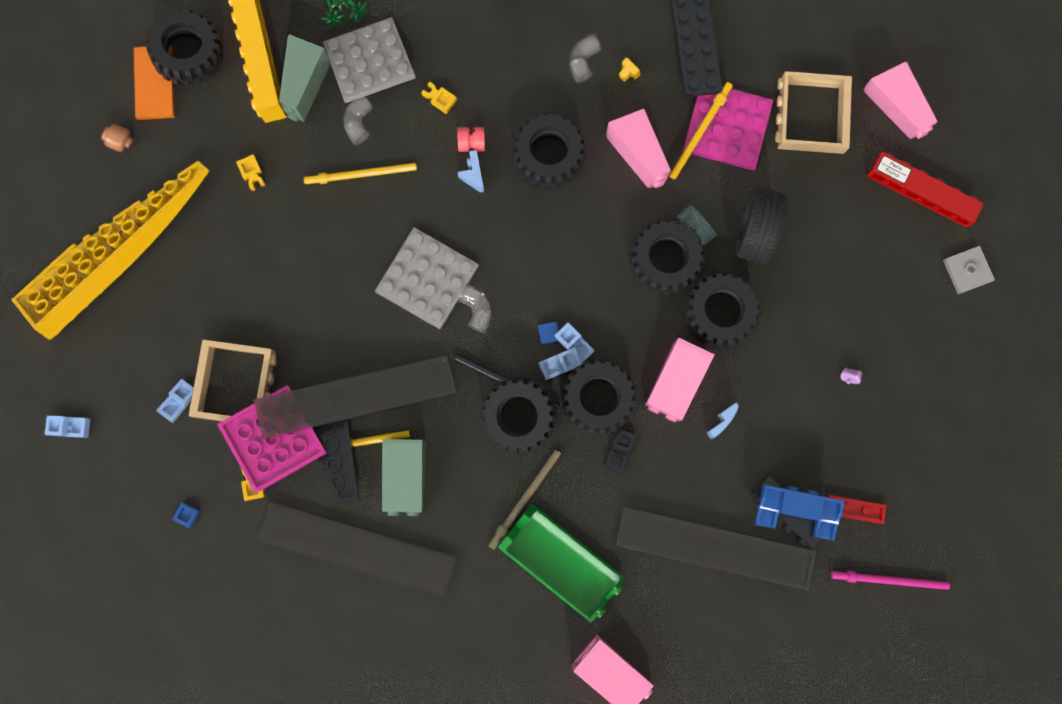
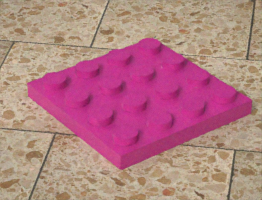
(735, 130)
(269, 458)

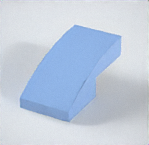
(571, 338)
(560, 363)
(177, 401)
(726, 417)
(67, 426)

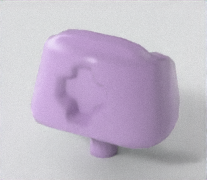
(851, 376)

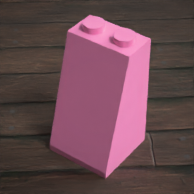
(902, 101)
(639, 147)
(678, 380)
(611, 674)

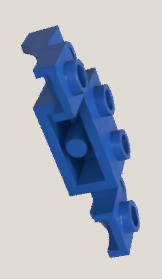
(808, 505)

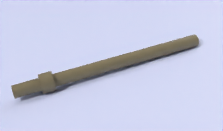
(502, 531)

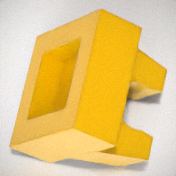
(629, 70)

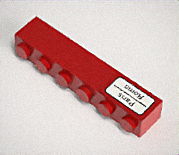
(925, 189)

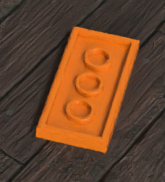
(152, 92)

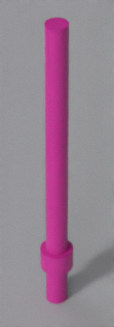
(852, 576)

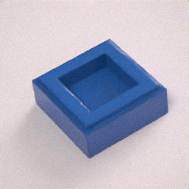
(547, 332)
(186, 515)

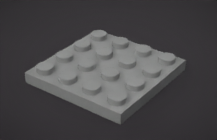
(368, 60)
(426, 278)

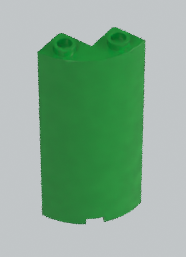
(562, 563)

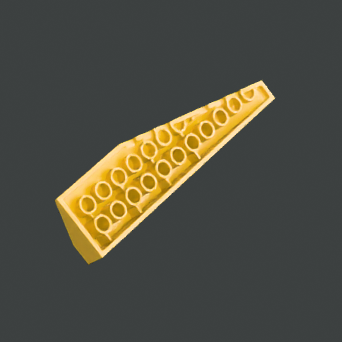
(93, 265)

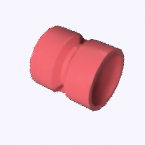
(471, 139)

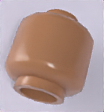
(117, 137)

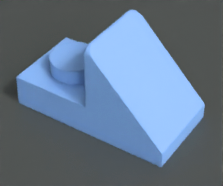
(473, 176)

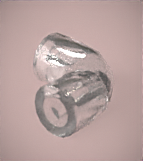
(580, 55)
(353, 120)
(480, 308)

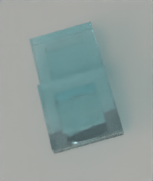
(698, 223)

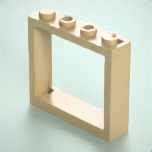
(844, 84)
(204, 370)

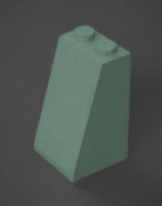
(302, 76)
(403, 476)

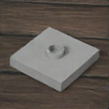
(968, 270)

